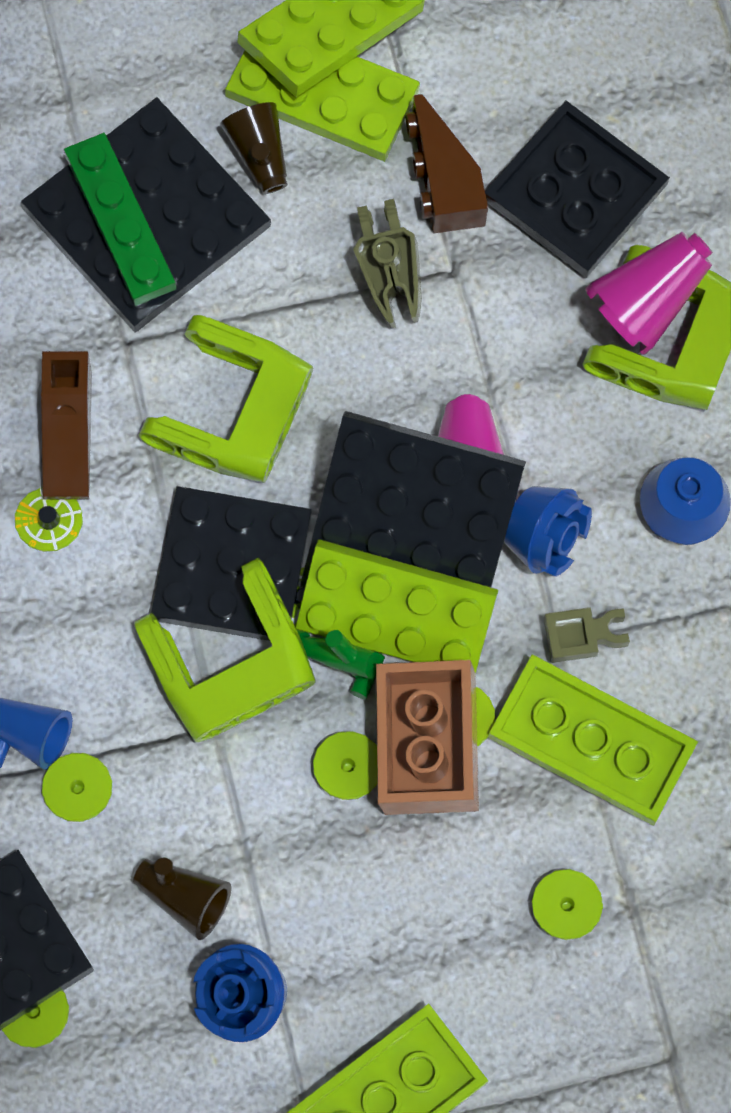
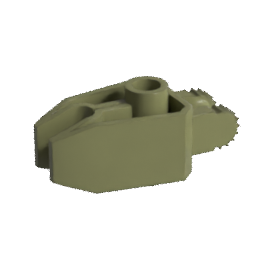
(389, 257)

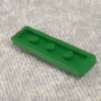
(120, 219)

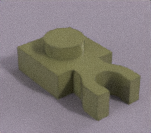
(577, 635)

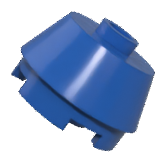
(685, 500)
(546, 528)
(239, 993)

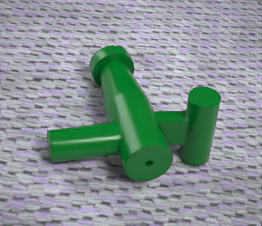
(340, 654)

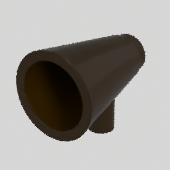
(259, 144)
(186, 896)

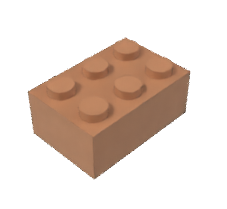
(427, 737)

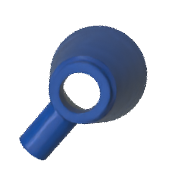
(33, 731)

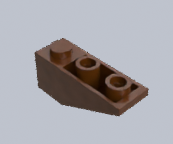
(451, 176)
(66, 424)

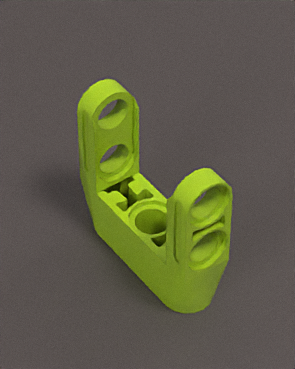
(699, 362)
(264, 418)
(244, 688)

